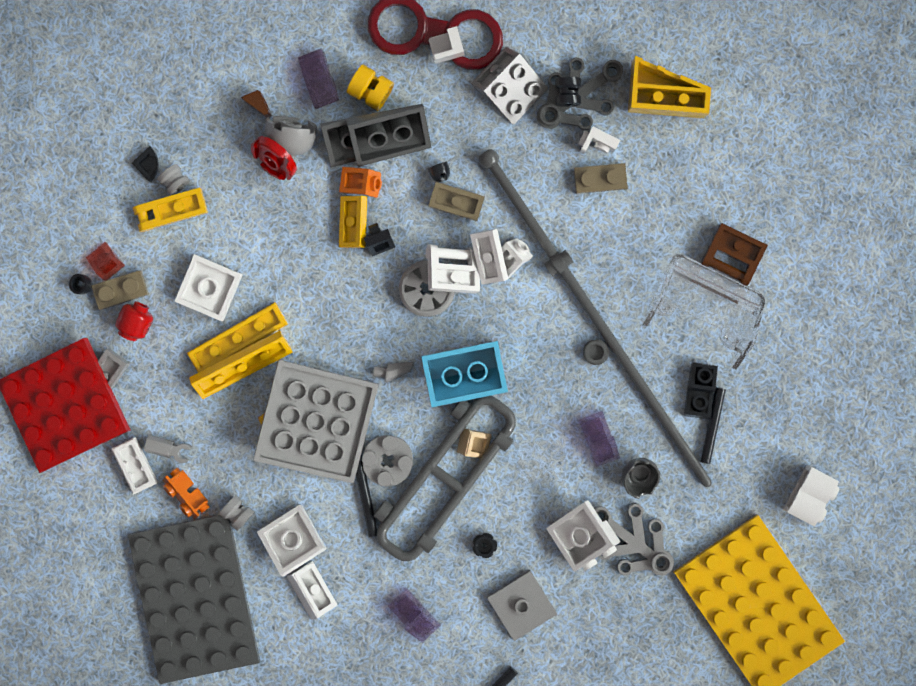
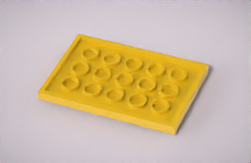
(759, 605)

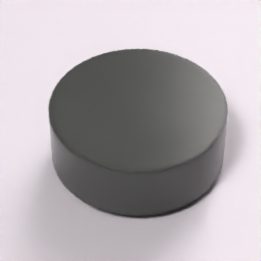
(595, 352)

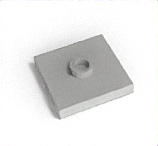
(522, 605)

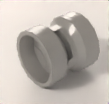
(236, 512)

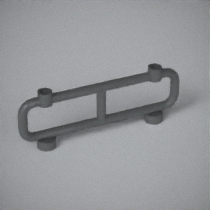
(388, 513)

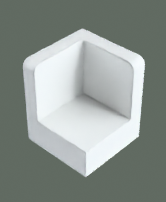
(446, 46)

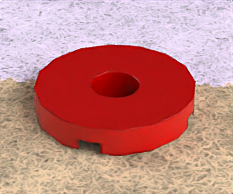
(274, 158)

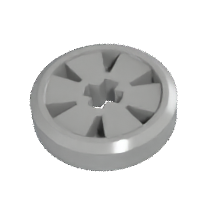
(410, 293)

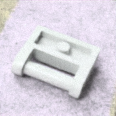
(452, 276)

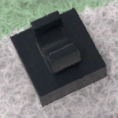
(379, 240)

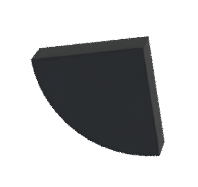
(147, 164)

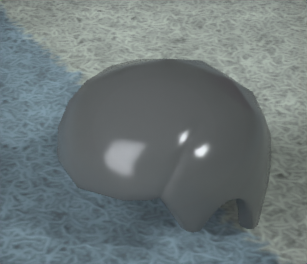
(640, 477)

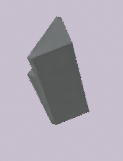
(376, 136)

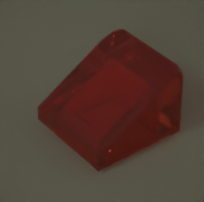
(105, 261)

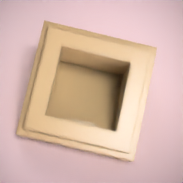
(473, 443)

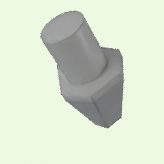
(393, 370)

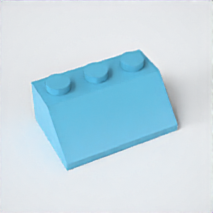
(464, 374)

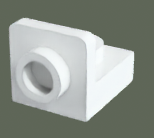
(602, 140)
(515, 254)

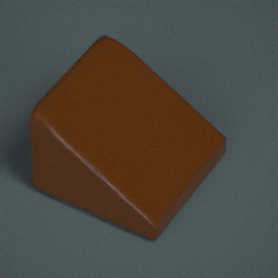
(258, 102)

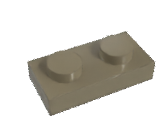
(600, 178)
(456, 201)
(120, 290)

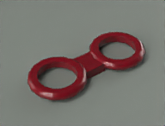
(433, 27)

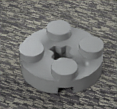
(373, 457)

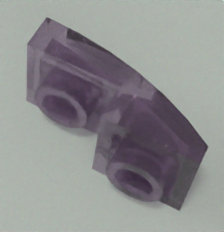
(318, 78)

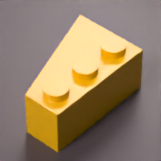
(665, 93)

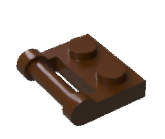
(737, 246)

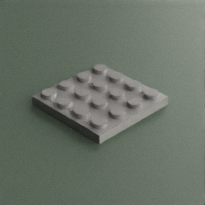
(315, 421)

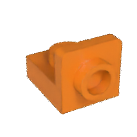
(360, 181)

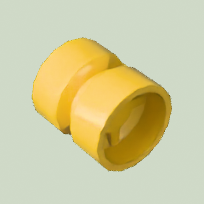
(361, 86)

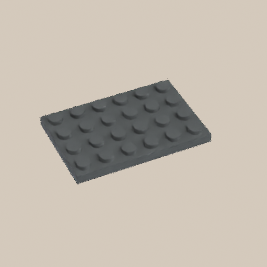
(194, 598)

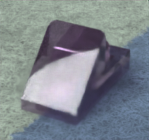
(599, 438)
(414, 615)

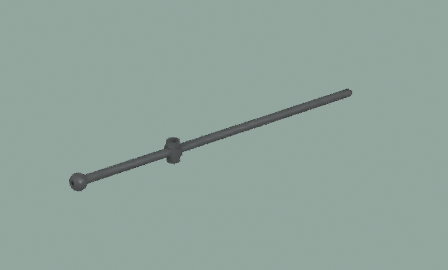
(559, 264)

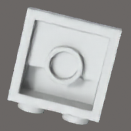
(583, 537)

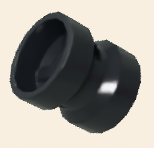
(568, 91)

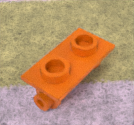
(178, 487)

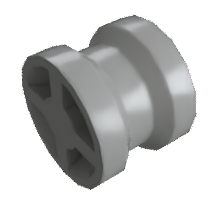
(173, 179)

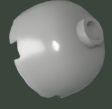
(291, 134)

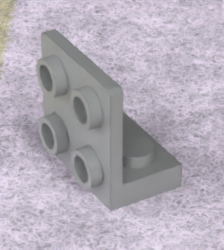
(510, 84)

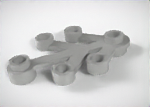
(637, 544)

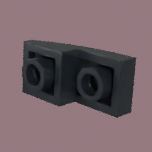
(700, 390)

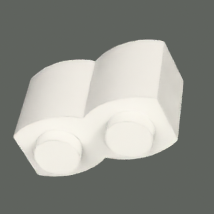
(811, 496)

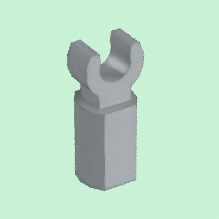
(166, 448)

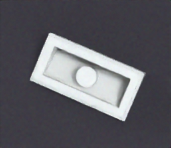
(312, 590)

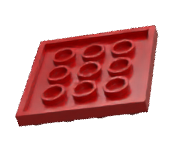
(63, 405)

